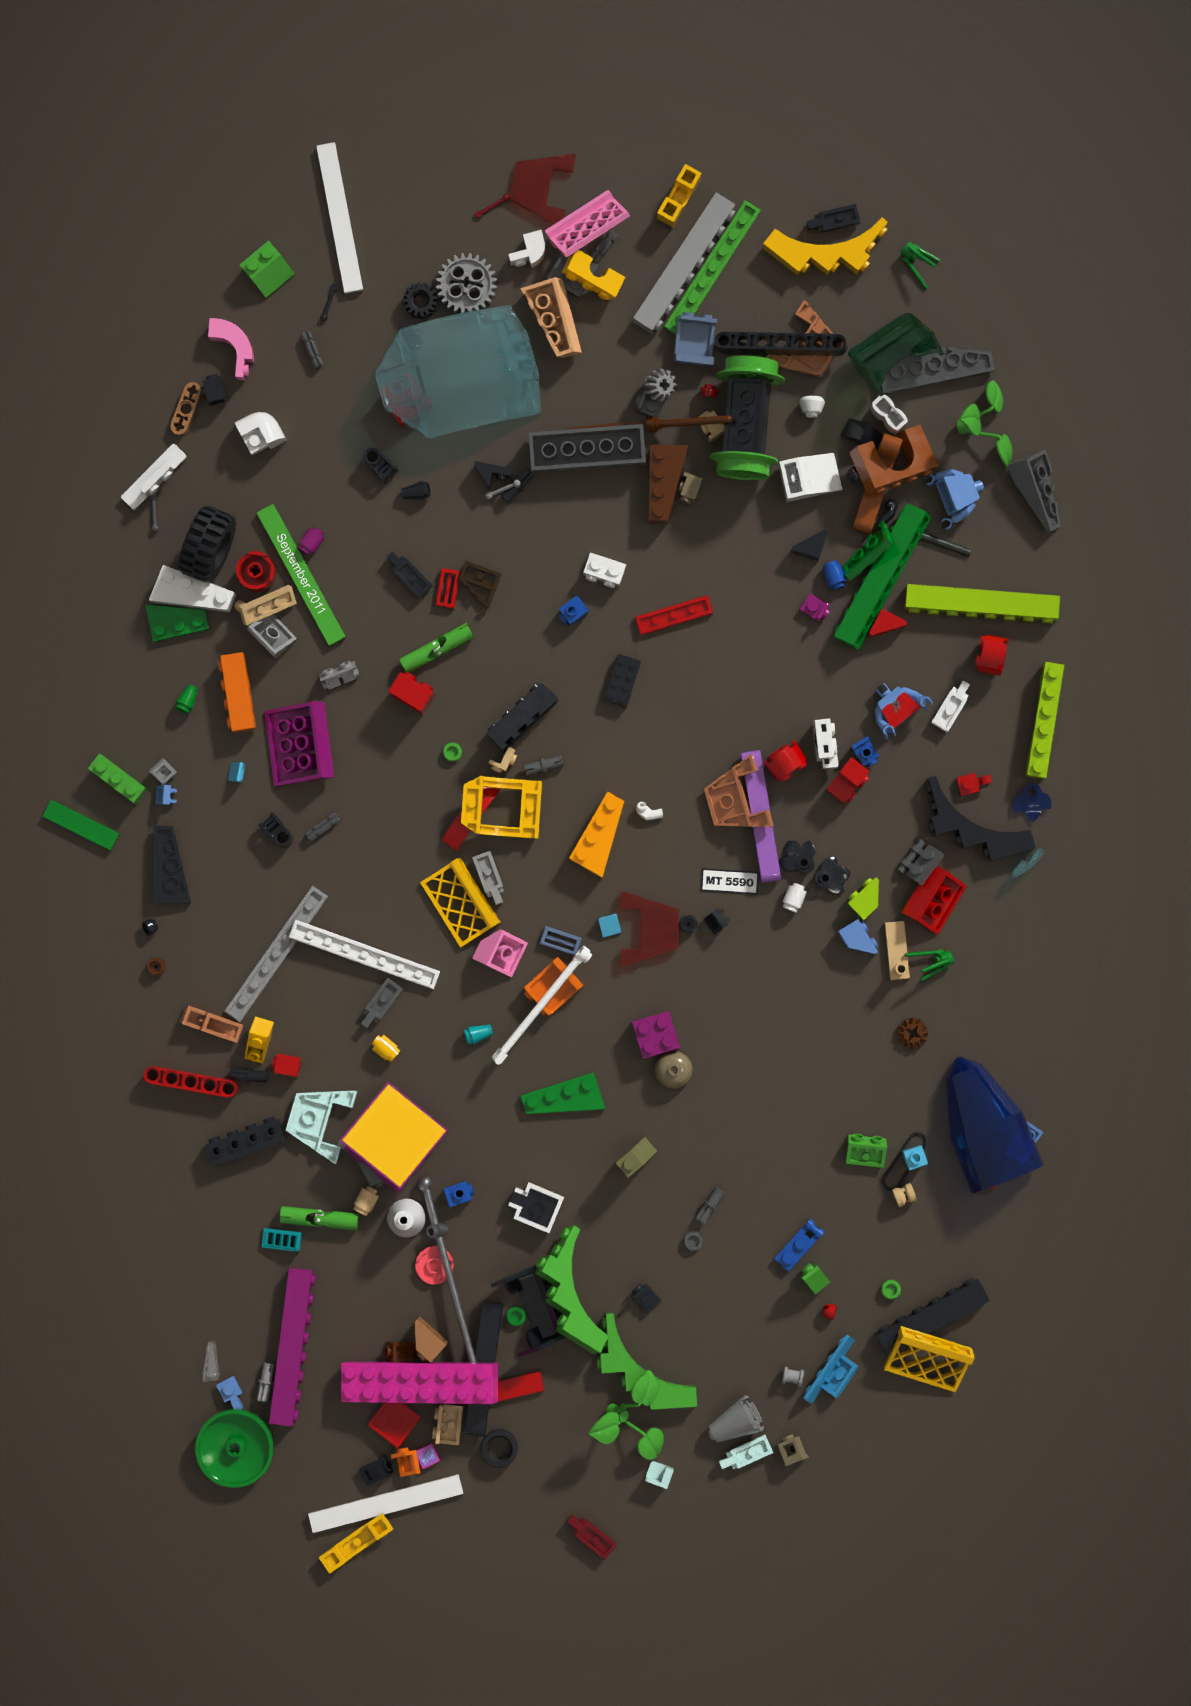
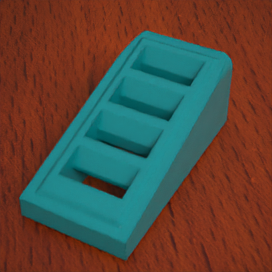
(297, 1243)

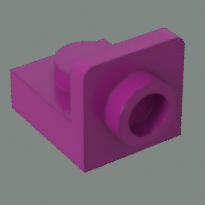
(815, 608)

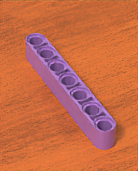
(763, 836)

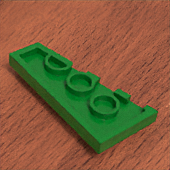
(571, 1095)

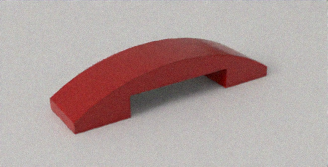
(457, 831)

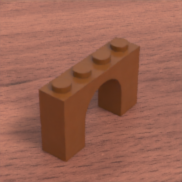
(877, 476)

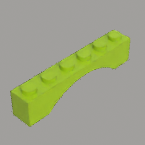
(1045, 720)

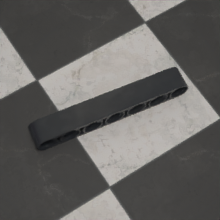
(788, 349)
(485, 1353)

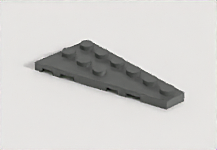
(932, 368)

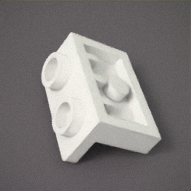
(604, 570)

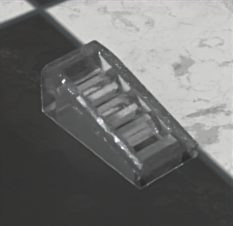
(211, 1367)

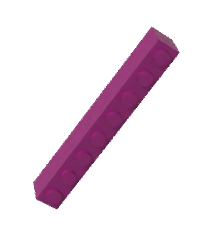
(291, 1346)

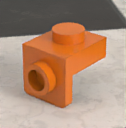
(407, 1462)

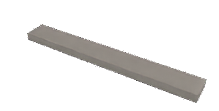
(274, 956)

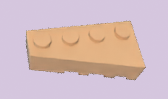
(553, 311)

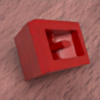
(886, 623)

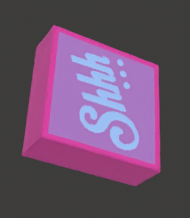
(427, 1456)

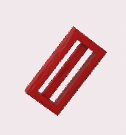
(454, 595)

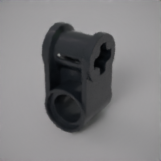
(380, 465)
(274, 828)

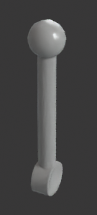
(516, 483)

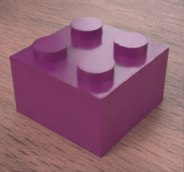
(655, 1034)

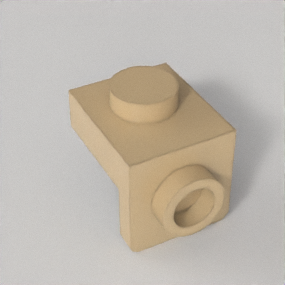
(508, 759)

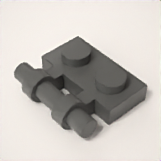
(924, 864)

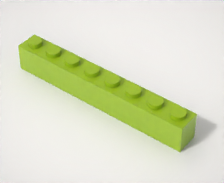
(981, 602)

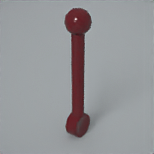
(479, 214)

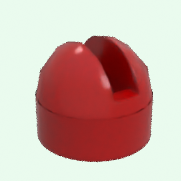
(829, 1311)

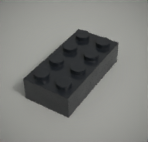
(622, 680)

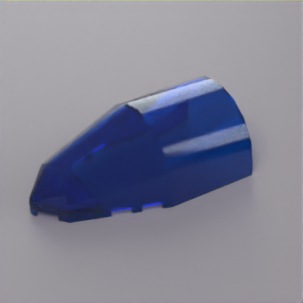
(987, 1128)

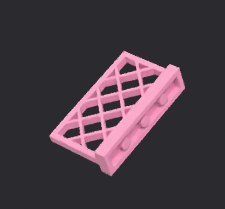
(588, 215)

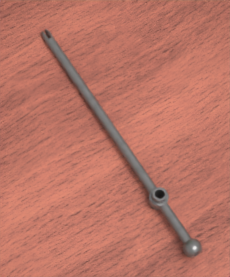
(437, 1231)

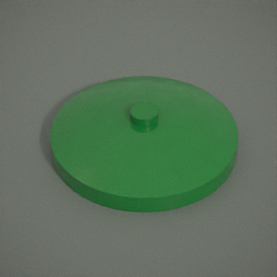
(234, 1448)

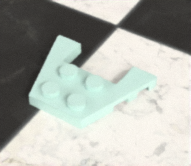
(310, 1118)

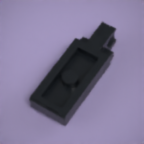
(834, 219)
(409, 575)

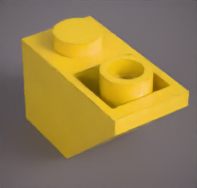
(258, 1040)

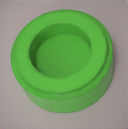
(452, 752)
(890, 1289)

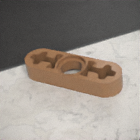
(176, 420)

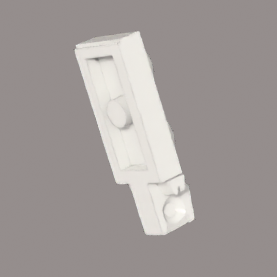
(951, 707)

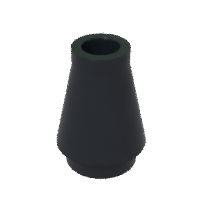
(417, 491)

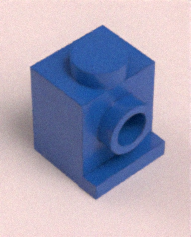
(858, 748)
(451, 1196)

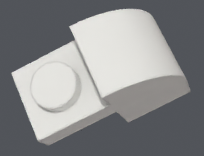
(534, 250)

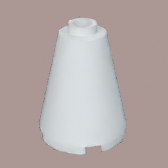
(412, 1211)

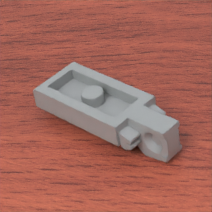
(489, 876)

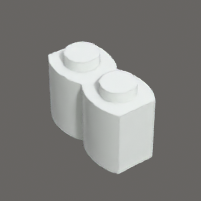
(892, 417)

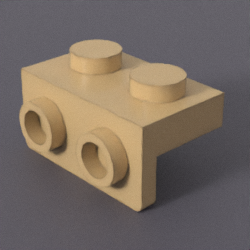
(448, 1425)

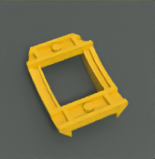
(529, 806)

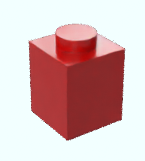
(286, 1065)

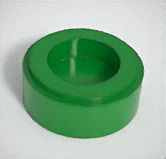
(516, 1316)

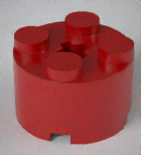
(249, 563)
(992, 656)
(785, 760)

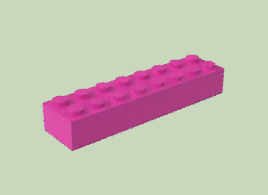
(419, 1382)

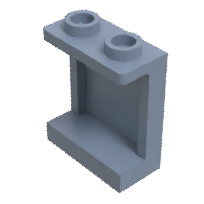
(694, 340)

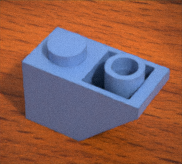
(856, 938)

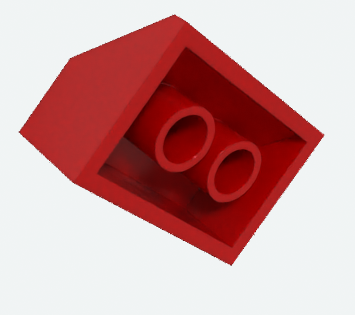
(934, 900)

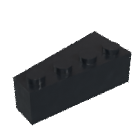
(522, 716)

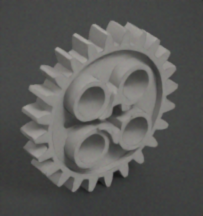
(469, 267)

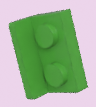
(866, 1150)

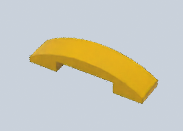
(355, 1542)

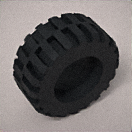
(207, 544)

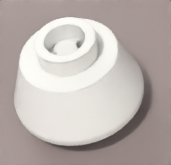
(811, 405)

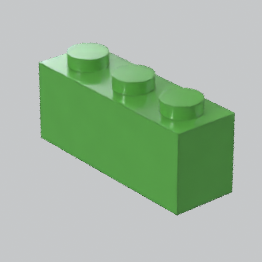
(118, 778)

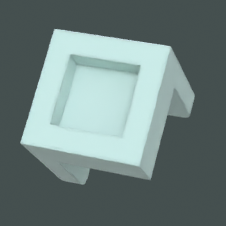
(659, 1474)

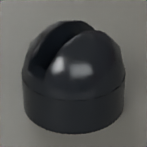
(149, 926)

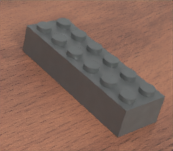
(587, 448)

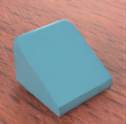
(236, 772)
(609, 925)

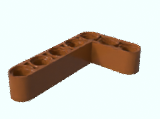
(870, 503)

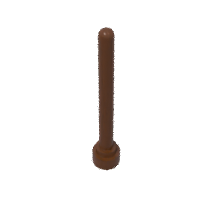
(654, 424)

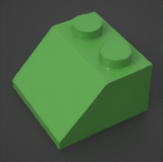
(267, 269)

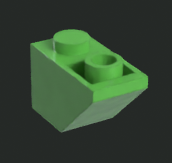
(814, 1277)

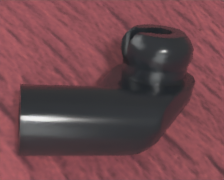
(889, 514)

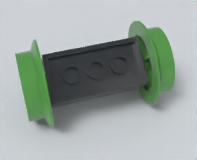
(748, 405)

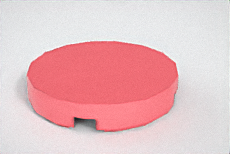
(430, 1266)

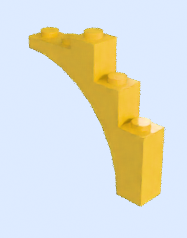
(852, 253)

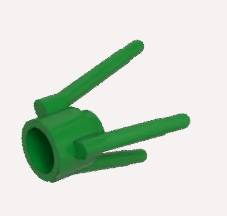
(912, 252)
(942, 961)

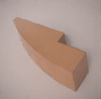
(211, 1023)

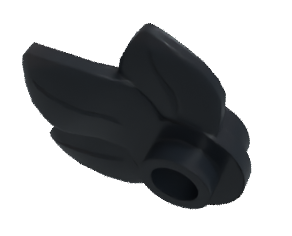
(796, 855)
(835, 876)

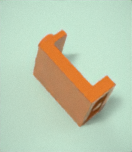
(543, 981)

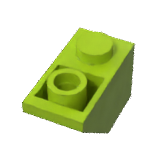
(866, 900)

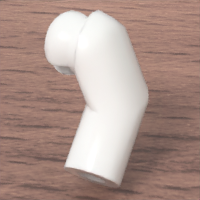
(648, 814)

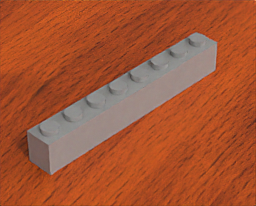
(683, 263)

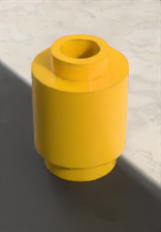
(385, 1048)

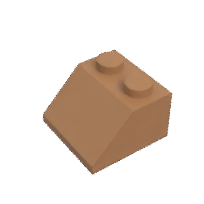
(428, 1340)

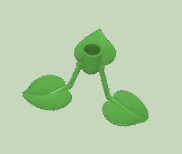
(970, 422)
(606, 1428)

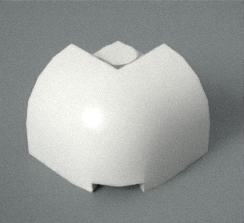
(260, 431)

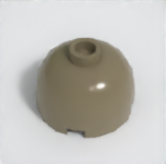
(673, 1069)

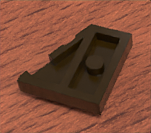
(480, 582)

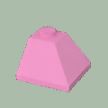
(501, 952)

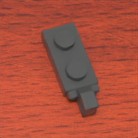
(381, 1002)

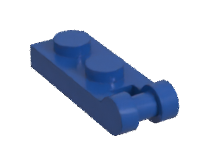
(798, 1245)

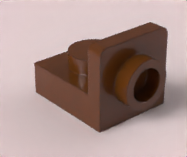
(400, 1351)

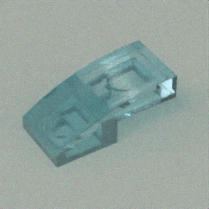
(1023, 867)

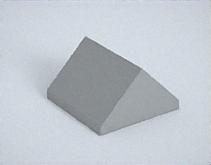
(272, 635)

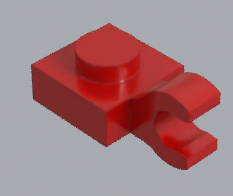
(970, 784)

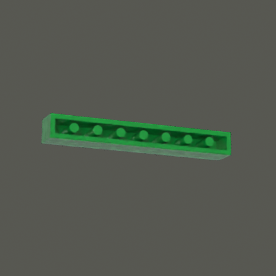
(882, 577)

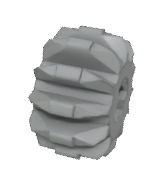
(666, 388)

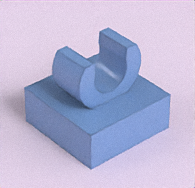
(163, 795)

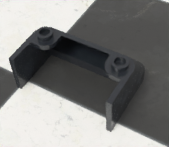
(542, 1315)

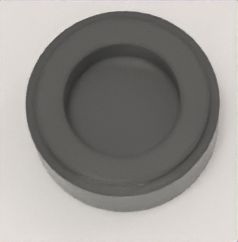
(693, 1241)

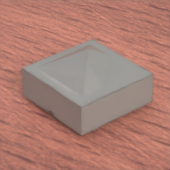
(162, 771)

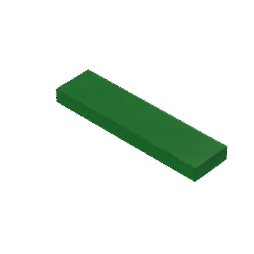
(81, 825)

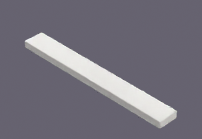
(339, 218)
(364, 954)
(385, 1503)

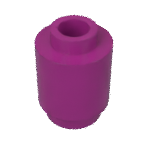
(311, 540)

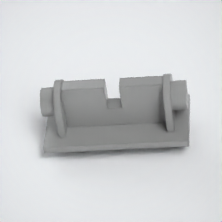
(332, 676)

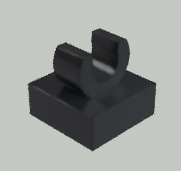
(716, 921)

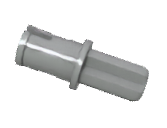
(265, 1382)

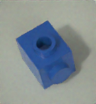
(572, 611)

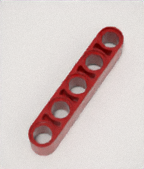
(181, 1082)

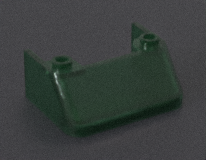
(890, 346)

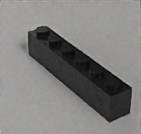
(936, 1314)

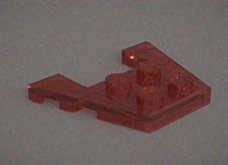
(533, 182)
(658, 928)

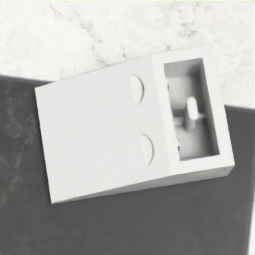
(809, 476)

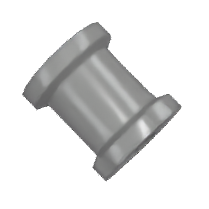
(792, 1376)

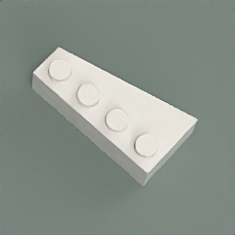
(182, 590)

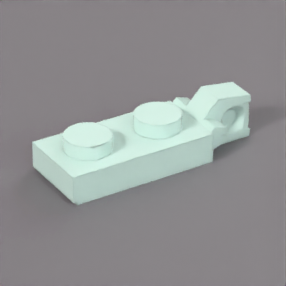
(747, 1453)

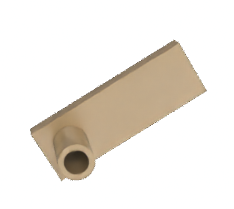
(266, 605)
(896, 949)

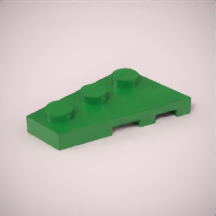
(873, 548)
(175, 622)

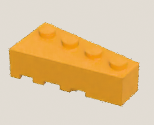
(596, 842)

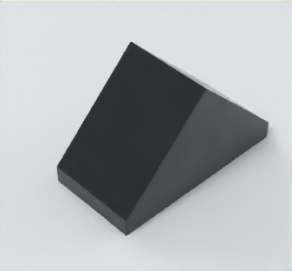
(861, 432)
(811, 547)

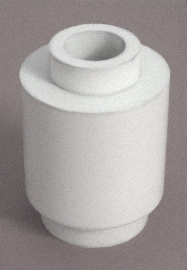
(794, 897)

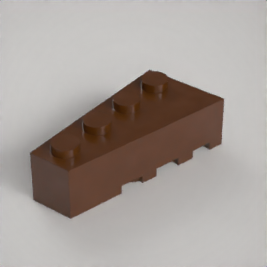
(664, 475)

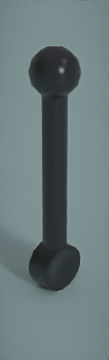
(334, 287)

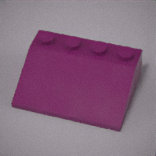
(299, 743)

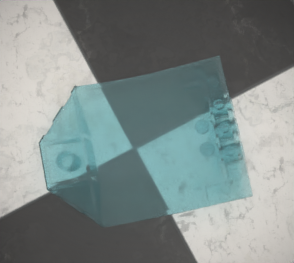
(460, 372)

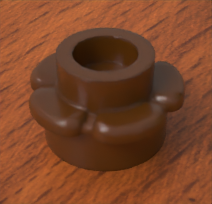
(154, 961)

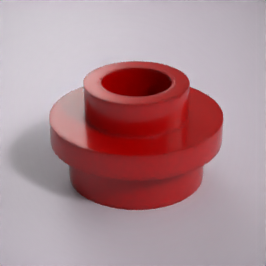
(709, 390)

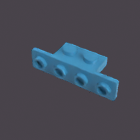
(835, 1374)

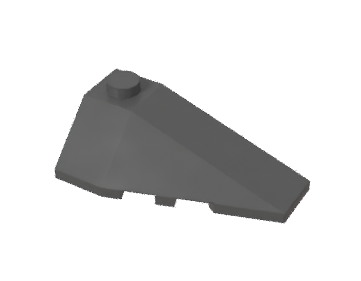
(1033, 480)

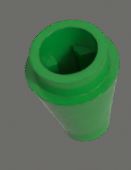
(187, 699)

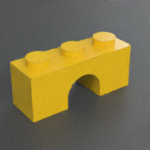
(679, 196)
(578, 269)

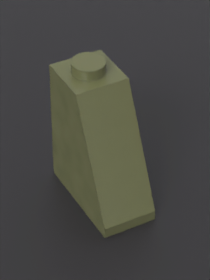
(636, 1157)

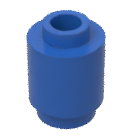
(834, 575)

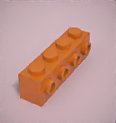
(238, 692)

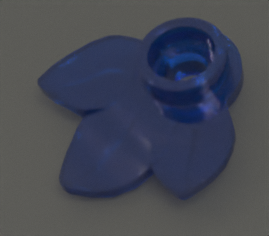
(1031, 804)

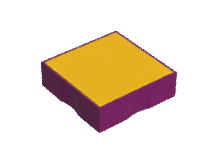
(392, 1137)

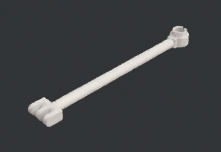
(582, 955)

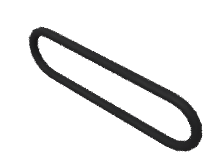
(895, 1160)

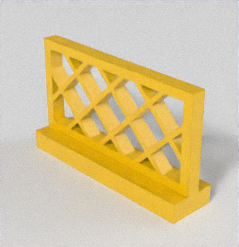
(474, 893)
(934, 1347)

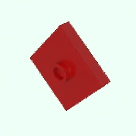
(394, 1422)

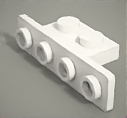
(150, 480)

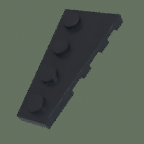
(168, 874)

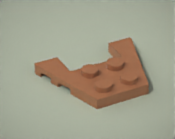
(805, 363)
(728, 800)

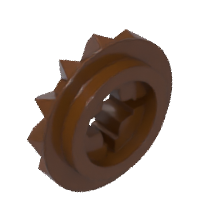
(903, 1034)

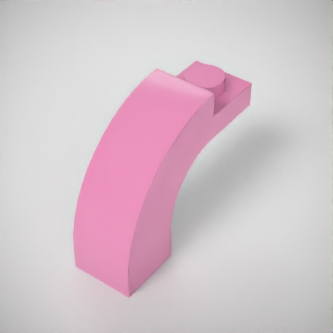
(227, 332)

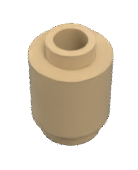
(366, 1200)

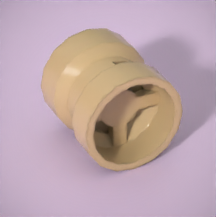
(900, 1197)

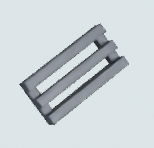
(576, 946)

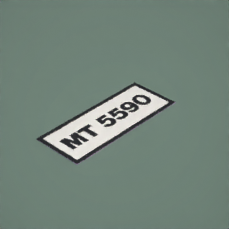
(729, 881)

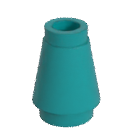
(477, 1033)

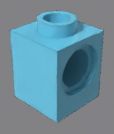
(914, 1157)

